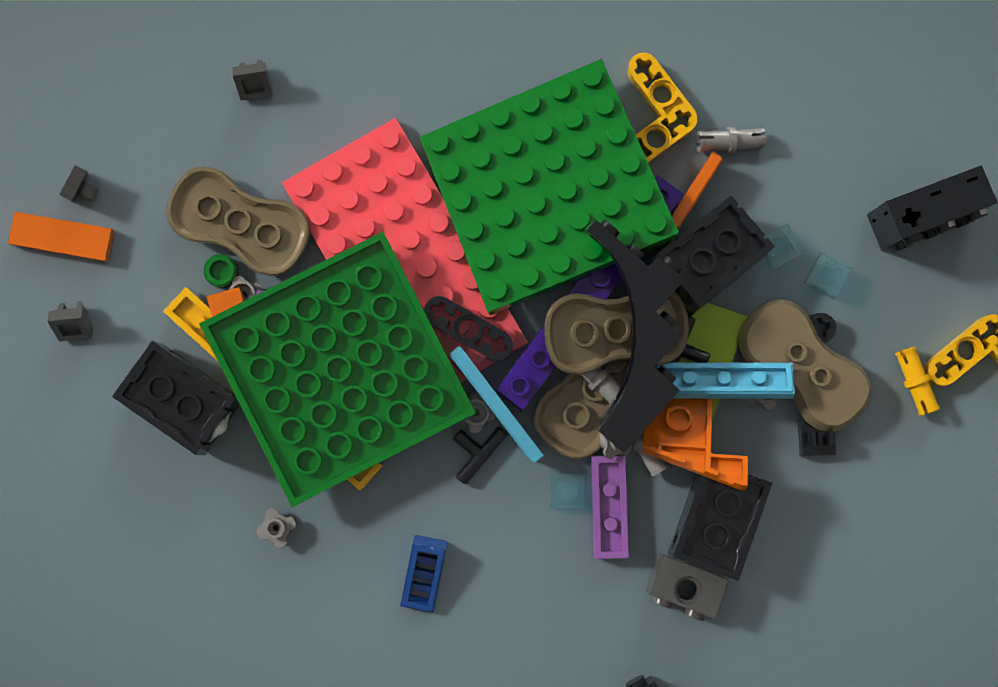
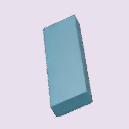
(732, 380)
(495, 404)

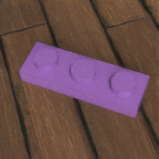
(609, 507)

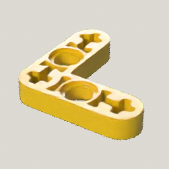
(665, 111)
(953, 372)

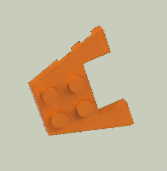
(683, 438)

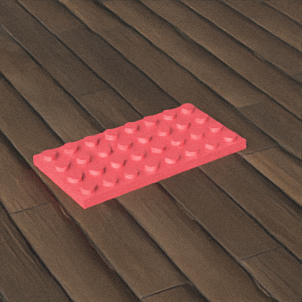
(385, 188)

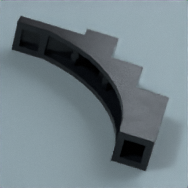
(644, 388)

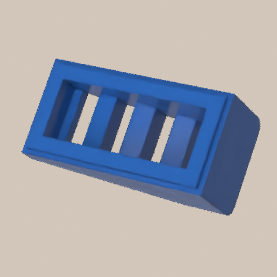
(427, 545)

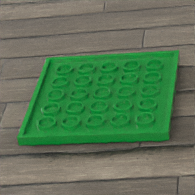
(534, 177)
(337, 369)

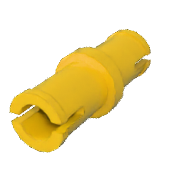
(917, 381)

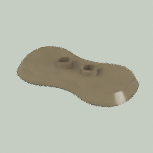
(260, 231)
(593, 331)
(827, 386)
(569, 412)

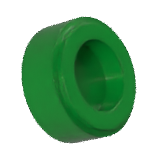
(220, 270)

